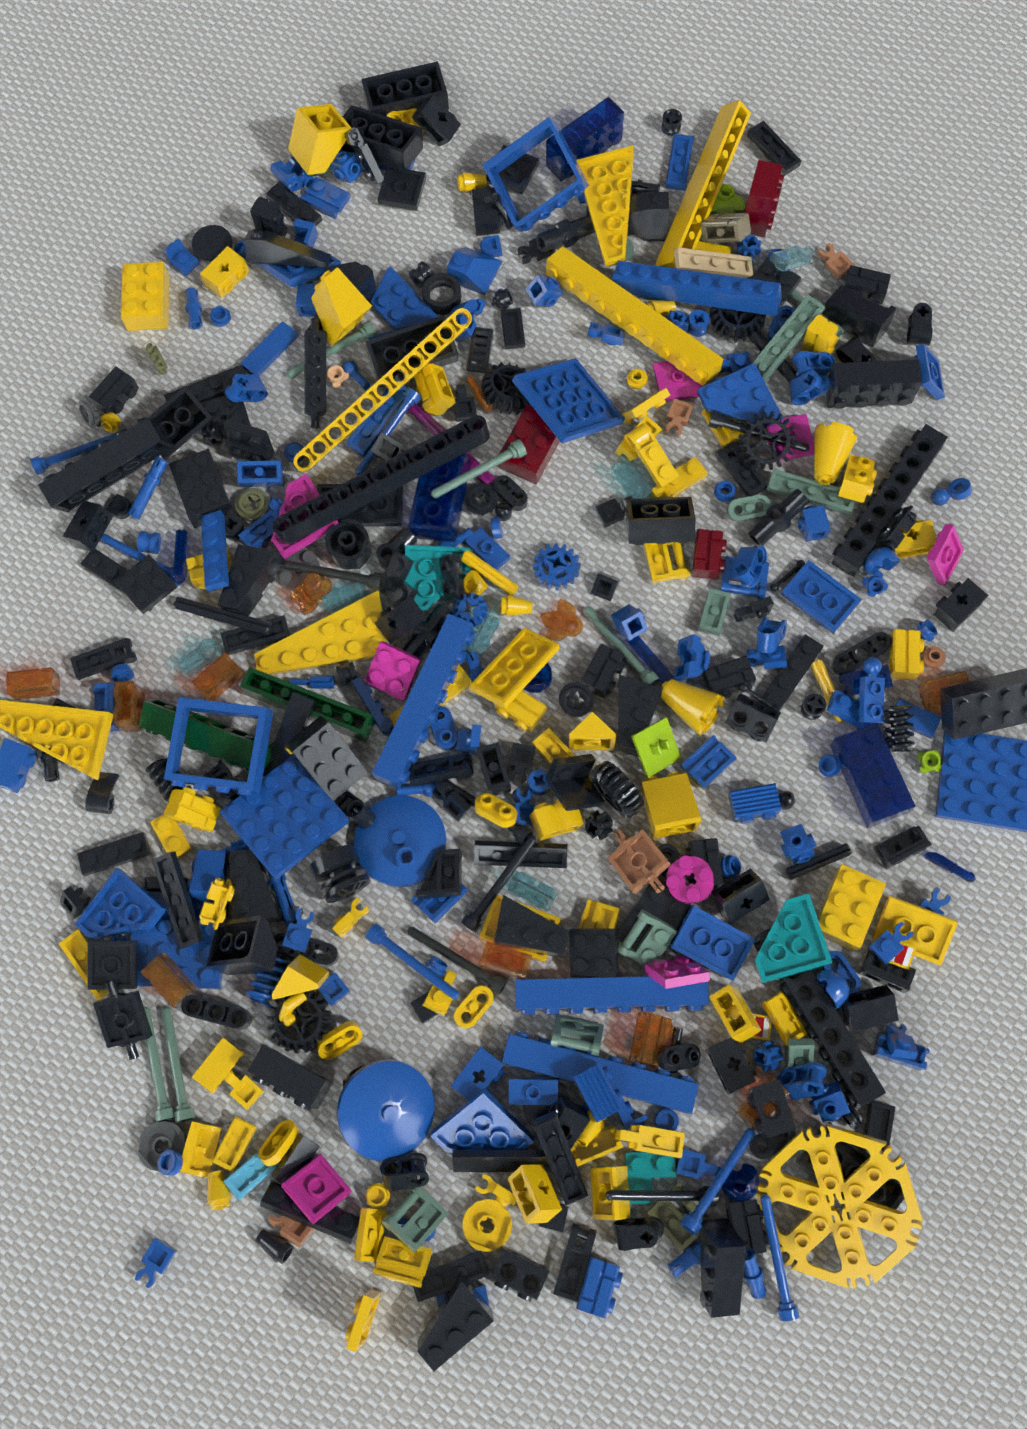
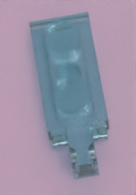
(791, 258)

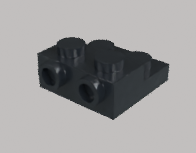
(247, 442)

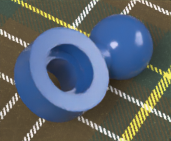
(957, 489)

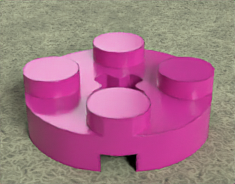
(693, 893)

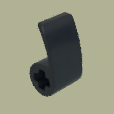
(100, 795)

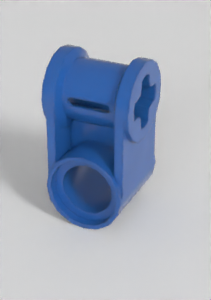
(817, 361)
(808, 387)
(246, 388)
(750, 565)
(770, 635)
(802, 1081)

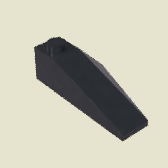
(648, 216)
(270, 248)

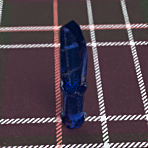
(948, 865)

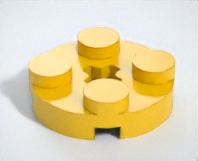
(474, 1231)

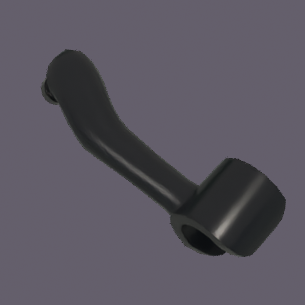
(491, 199)

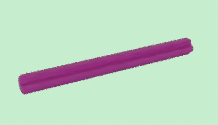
(435, 428)

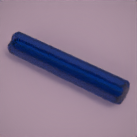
(180, 556)
(650, 659)

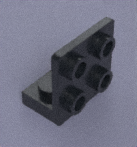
(572, 784)

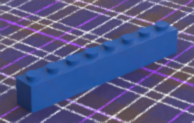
(699, 288)
(423, 702)
(605, 994)
(632, 1081)

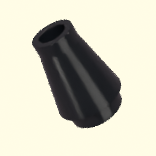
(275, 1246)

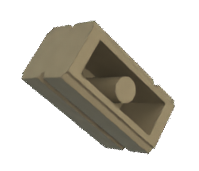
(726, 227)

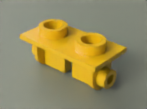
(216, 911)

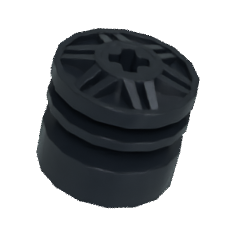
(339, 872)

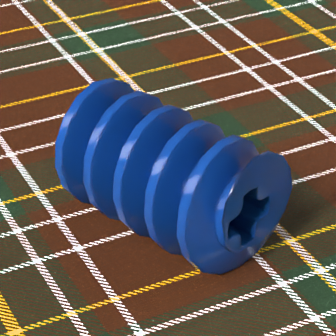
(266, 983)

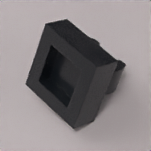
(72, 902)

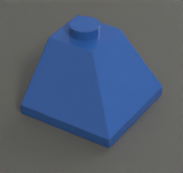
(473, 269)

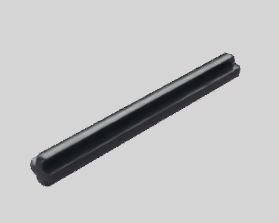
(223, 615)

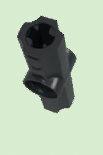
(565, 233)
(778, 517)
(427, 631)

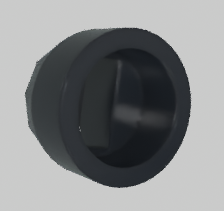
(503, 514)
(791, 801)

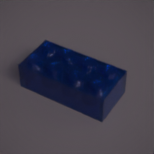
(586, 136)
(440, 516)
(872, 775)

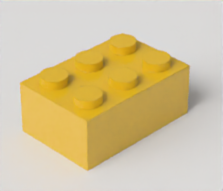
(145, 296)
(849, 907)

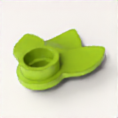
(729, 203)

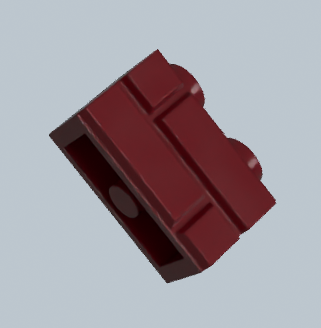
(707, 554)

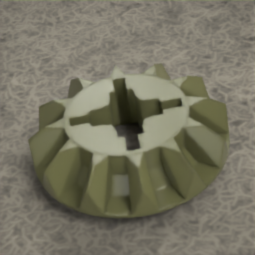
(157, 358)
(257, 496)

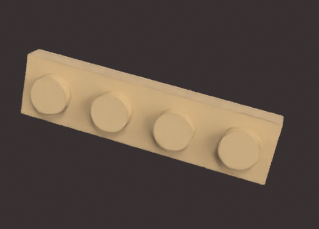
(713, 263)

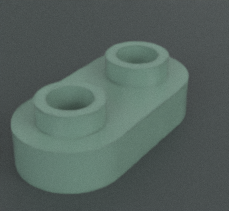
(748, 508)

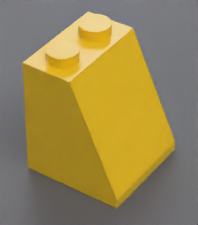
(317, 137)
(338, 305)
(670, 805)

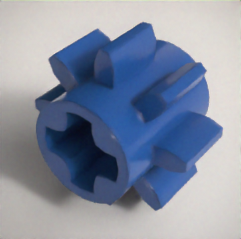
(749, 246)
(678, 318)
(768, 1055)

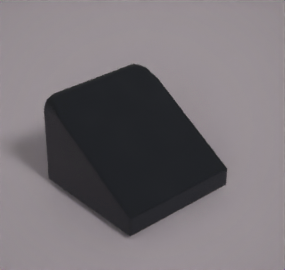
(605, 586)

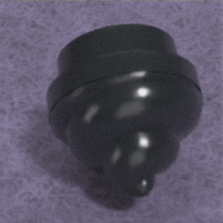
(502, 299)

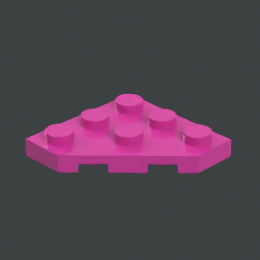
(298, 493)

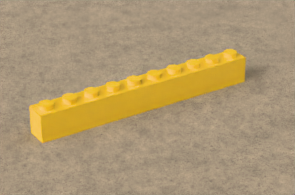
(705, 181)
(634, 316)

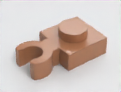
(836, 264)
(678, 415)
(291, 1230)

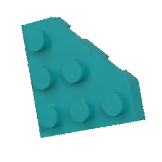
(426, 572)
(793, 942)

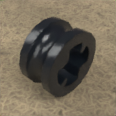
(853, 1117)

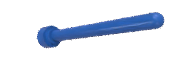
(410, 398)
(40, 464)
(134, 554)
(377, 935)
(693, 1220)
(787, 1309)

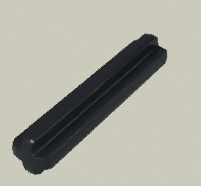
(818, 861)

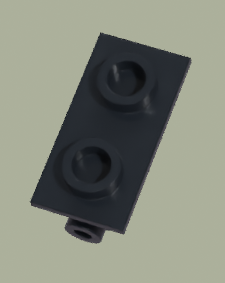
(901, 520)
(450, 569)

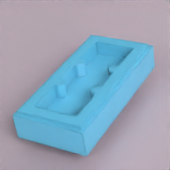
(248, 1176)

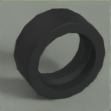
(438, 280)

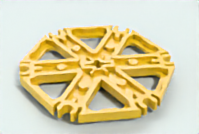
(856, 1191)

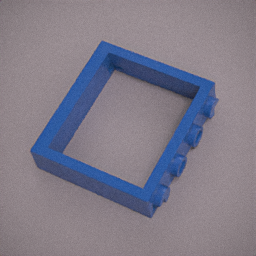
(517, 150)
(259, 751)

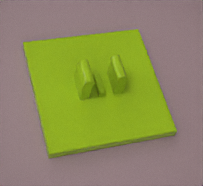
(656, 747)

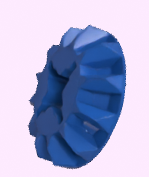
(474, 600)

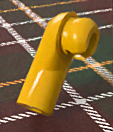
(288, 1006)

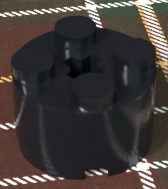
(348, 544)

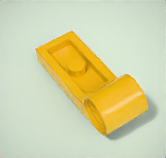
(651, 454)

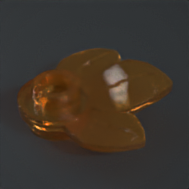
(559, 620)

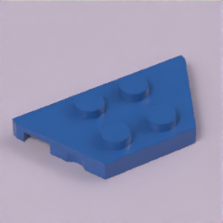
(399, 303)

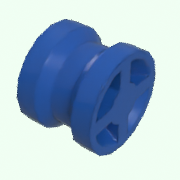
(700, 328)
(149, 542)
(538, 787)

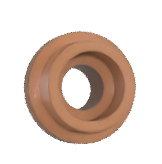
(934, 663)

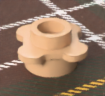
(338, 371)

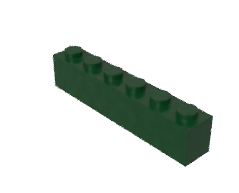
(278, 694)
(202, 733)

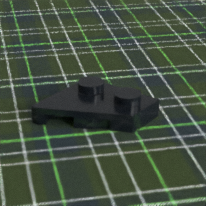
(443, 876)

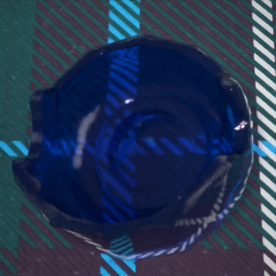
(540, 681)
(742, 1184)

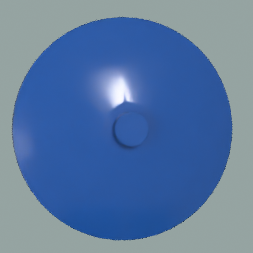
(399, 823)
(385, 1110)

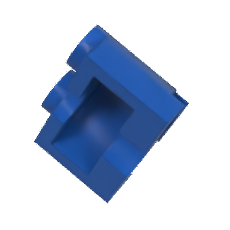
(291, 174)
(475, 307)
(693, 656)

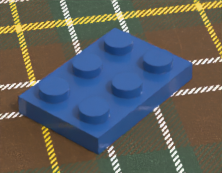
(821, 596)
(712, 942)

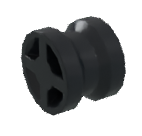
(671, 116)
(420, 274)
(236, 527)
(346, 673)
(815, 701)

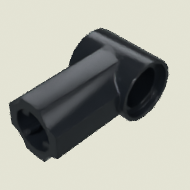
(397, 543)

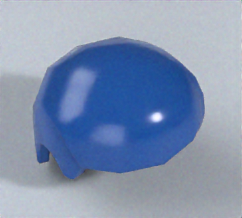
(880, 558)
(834, 985)

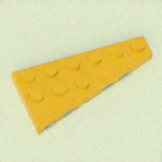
(609, 199)
(330, 641)
(63, 732)

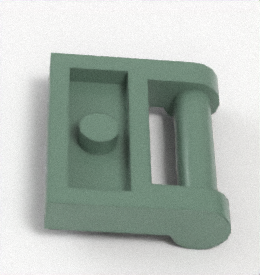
(653, 942)
(577, 1034)
(420, 1224)

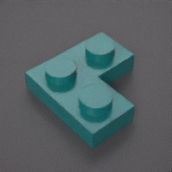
(644, 1166)

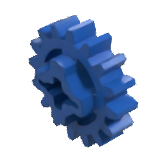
(561, 574)

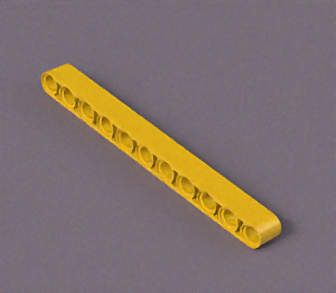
(392, 386)

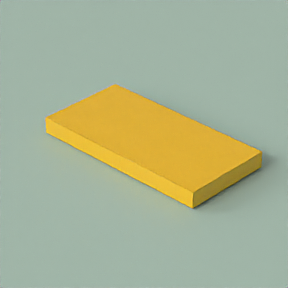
(514, 667)

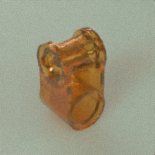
(308, 595)

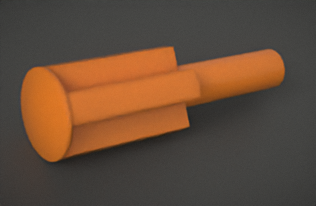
(488, 408)

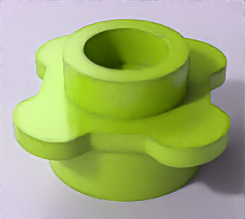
(935, 759)

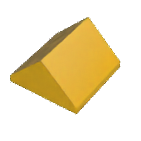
(592, 735)
(300, 977)
(609, 1179)

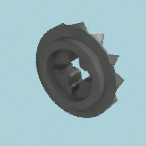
(89, 412)

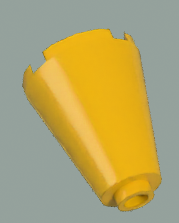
(831, 450)
(692, 704)

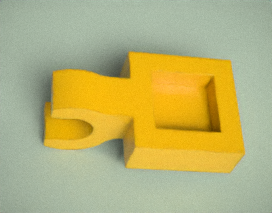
(345, 923)
(437, 999)
(245, 1090)
(503, 1196)

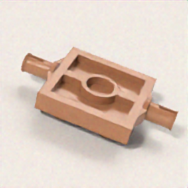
(638, 861)

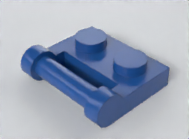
(739, 589)

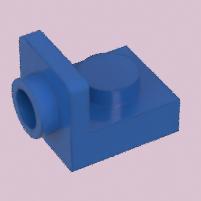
(180, 257)
(469, 739)
(625, 1116)

